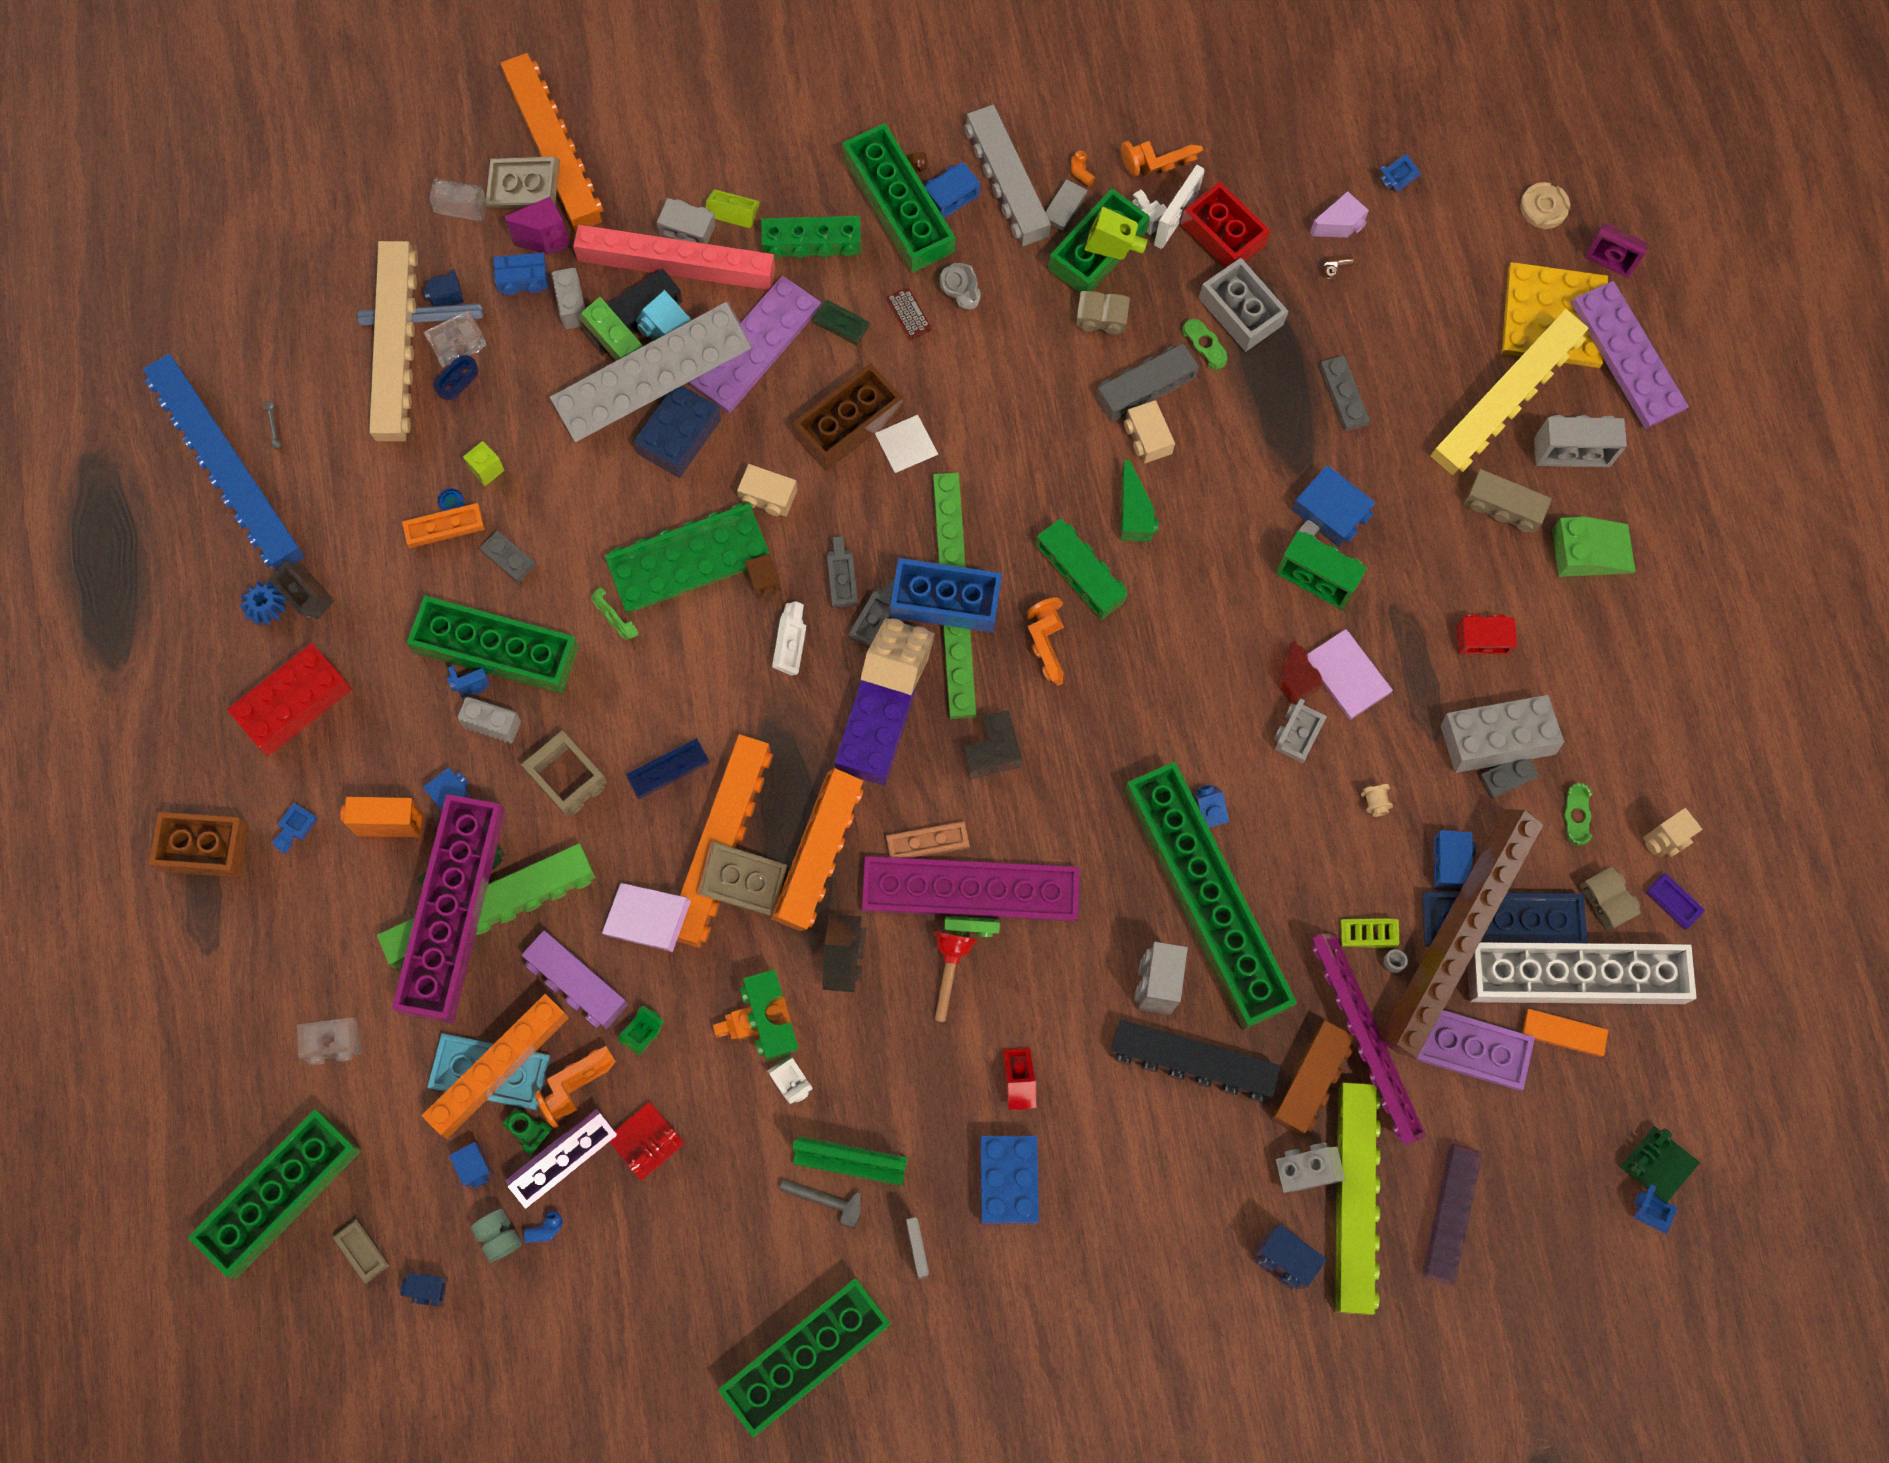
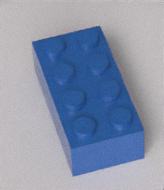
(945, 595)

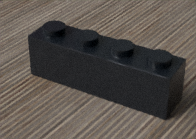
(635, 300)

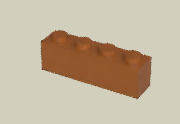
(1312, 1078)

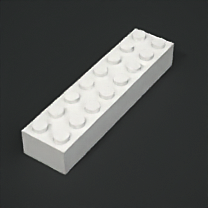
(1581, 973)

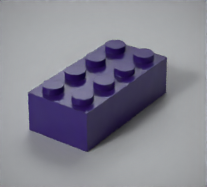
(873, 732)

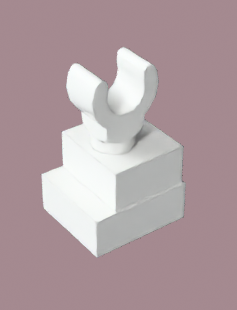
(1154, 210)

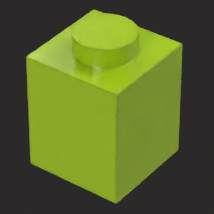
(483, 463)

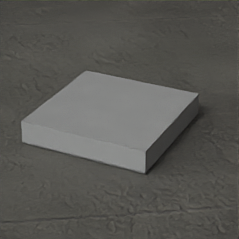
(917, 1248)

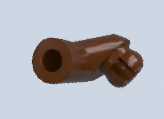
(1334, 263)

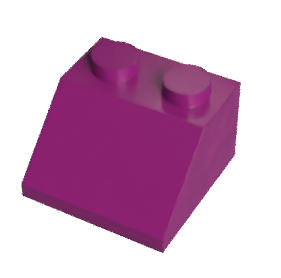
(538, 228)
(1616, 250)

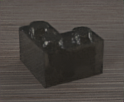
(998, 752)
(841, 953)

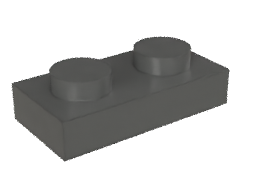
(507, 556)
(1508, 777)

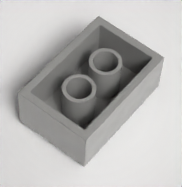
(1243, 304)
(1580, 441)
(1162, 978)

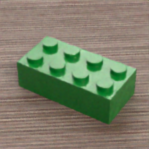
(1087, 269)

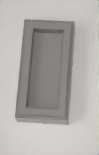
(1065, 204)

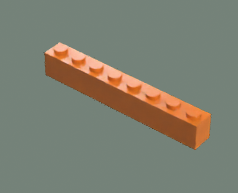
(550, 139)
(726, 827)

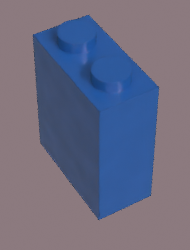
(1334, 506)

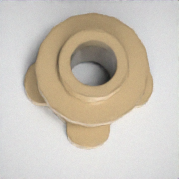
(1377, 800)

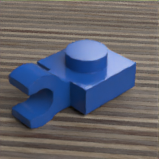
(295, 823)

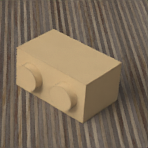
(1149, 432)
(767, 490)

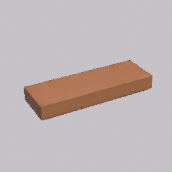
(928, 841)

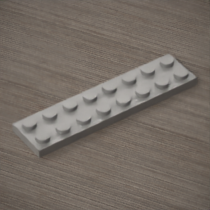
(651, 371)

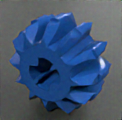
(269, 609)

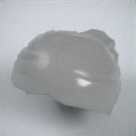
(961, 283)

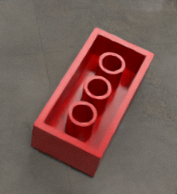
(289, 699)

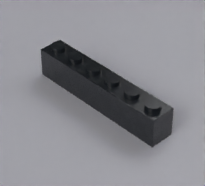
(1194, 1060)

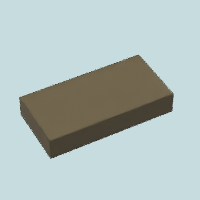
(361, 1251)

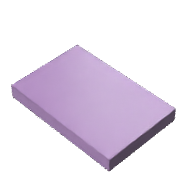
(1349, 674)
(646, 917)

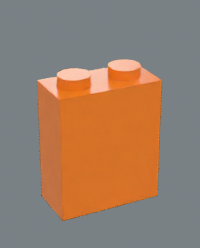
(382, 817)

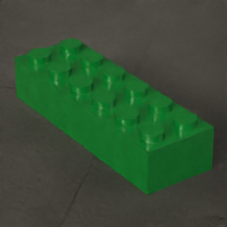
(898, 197)
(493, 643)
(274, 1194)
(804, 1357)

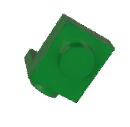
(641, 1030)

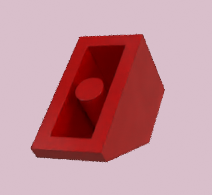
(1019, 1078)

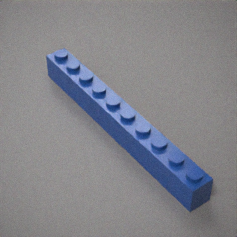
(223, 462)

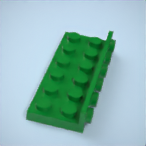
(686, 557)

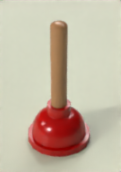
(953, 948)

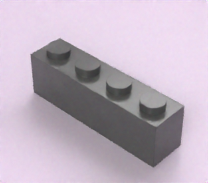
(1147, 382)

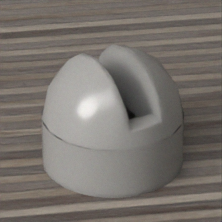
(1397, 958)

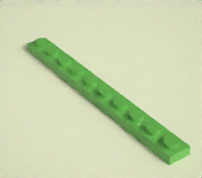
(951, 553)

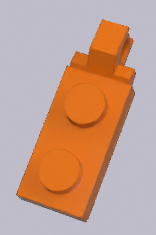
(738, 1024)

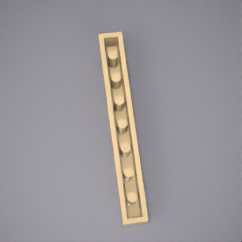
(392, 341)

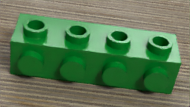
(811, 236)
(1081, 568)

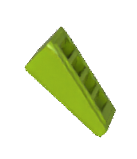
(1381, 924)

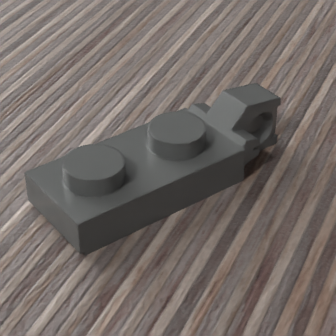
(842, 575)
(873, 616)

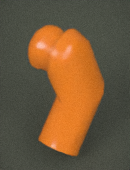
(1078, 168)

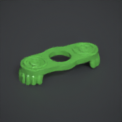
(1216, 353)
(625, 630)
(1578, 798)

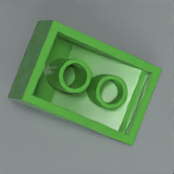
(1592, 547)

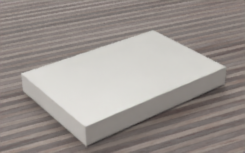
(1174, 213)

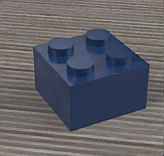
(1288, 1258)

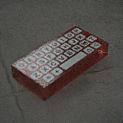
(909, 313)

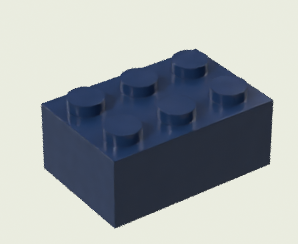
(677, 430)

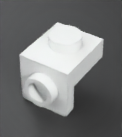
(790, 1080)

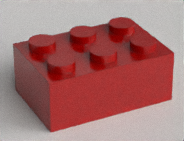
(1225, 226)

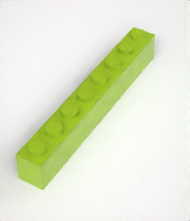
(1357, 1200)

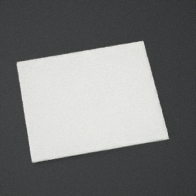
(906, 443)

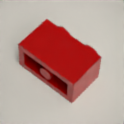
(1486, 635)

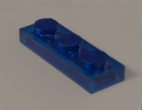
(667, 768)

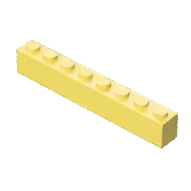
(1509, 392)

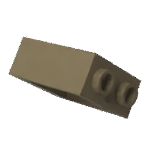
(549, 754)

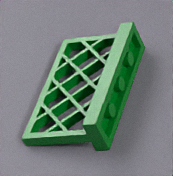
(849, 1161)

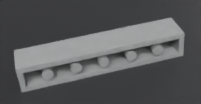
(1007, 175)

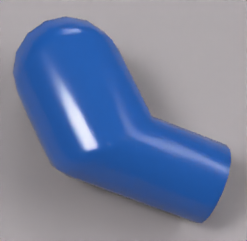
(547, 1230)

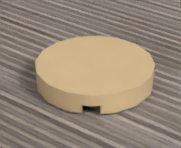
(1545, 205)

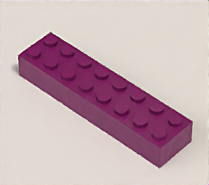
(449, 909)

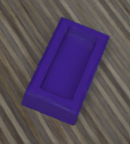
(1674, 901)

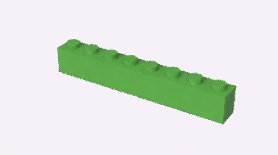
(510, 896)

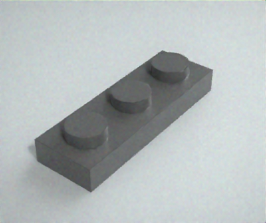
(1344, 393)

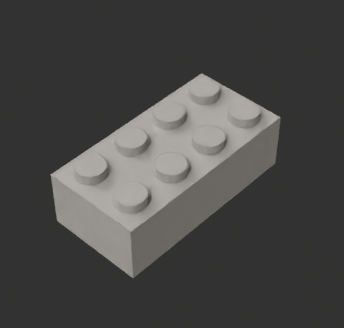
(1501, 733)

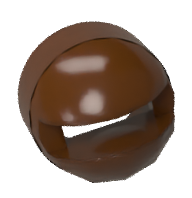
(918, 161)

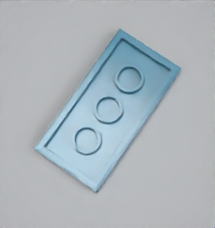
(458, 1054)

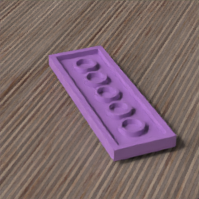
(770, 331)
(1629, 354)

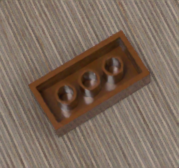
(848, 416)

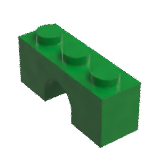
(774, 1039)

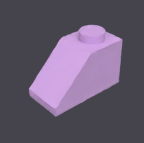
(1341, 218)

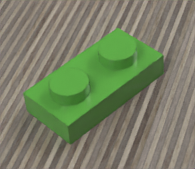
(982, 925)

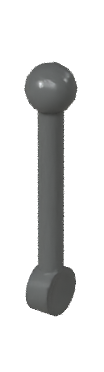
(270, 407)

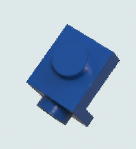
(1400, 173)
(469, 684)
(1211, 804)
(1653, 1210)

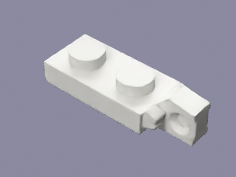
(790, 639)

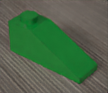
(1136, 508)

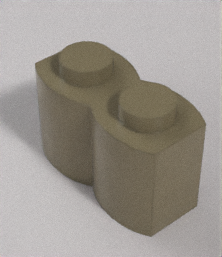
(1103, 312)
(1610, 898)

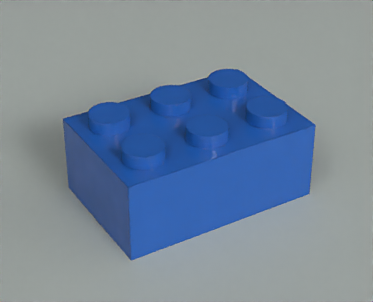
(1009, 1180)

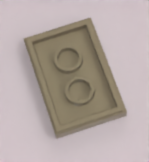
(521, 181)
(742, 879)

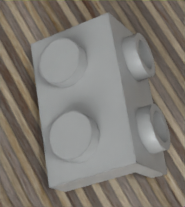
(1300, 732)

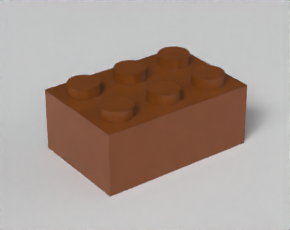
(198, 844)

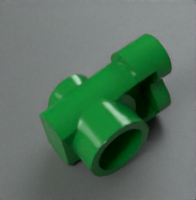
(531, 1135)

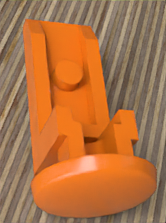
(1144, 156)
(1047, 623)
(568, 1080)

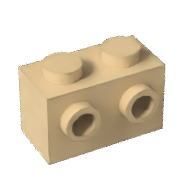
(1672, 835)

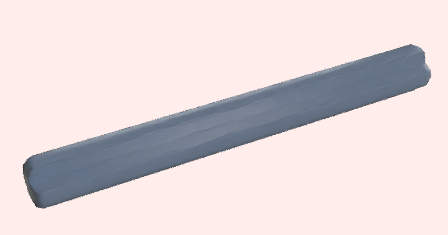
(428, 313)

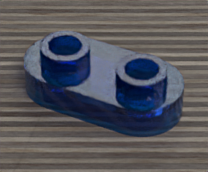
(454, 377)

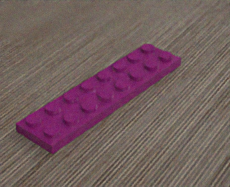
(971, 889)
(1371, 1049)

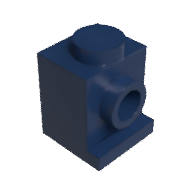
(444, 290)
(424, 1288)

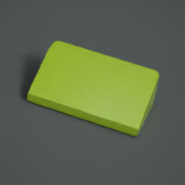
(732, 208)

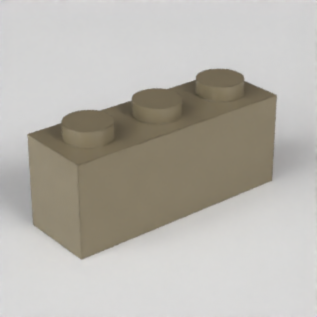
(1507, 501)

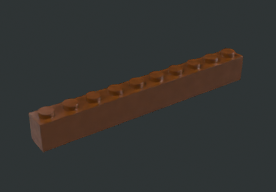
(1461, 932)

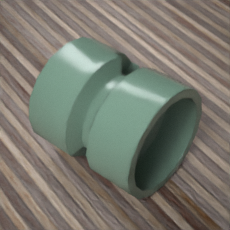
(496, 1235)

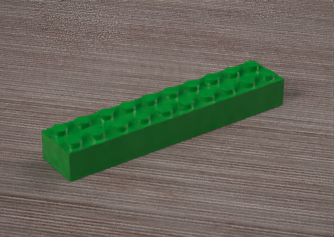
(1209, 896)

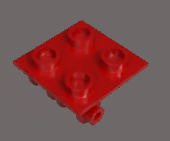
(646, 1141)

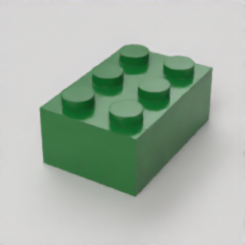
(1321, 569)

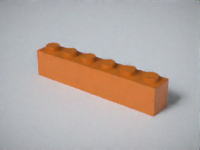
(817, 850)
(495, 1066)

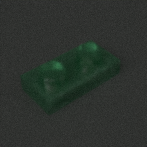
(841, 322)

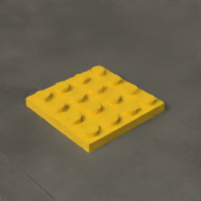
(1537, 299)

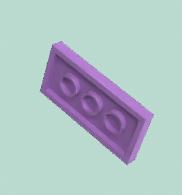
(1478, 1050)

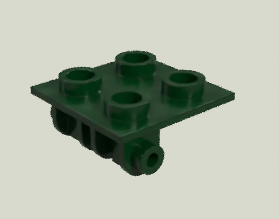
(1660, 1163)

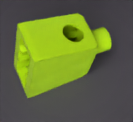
(1114, 235)

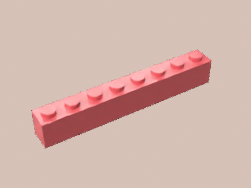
(675, 257)

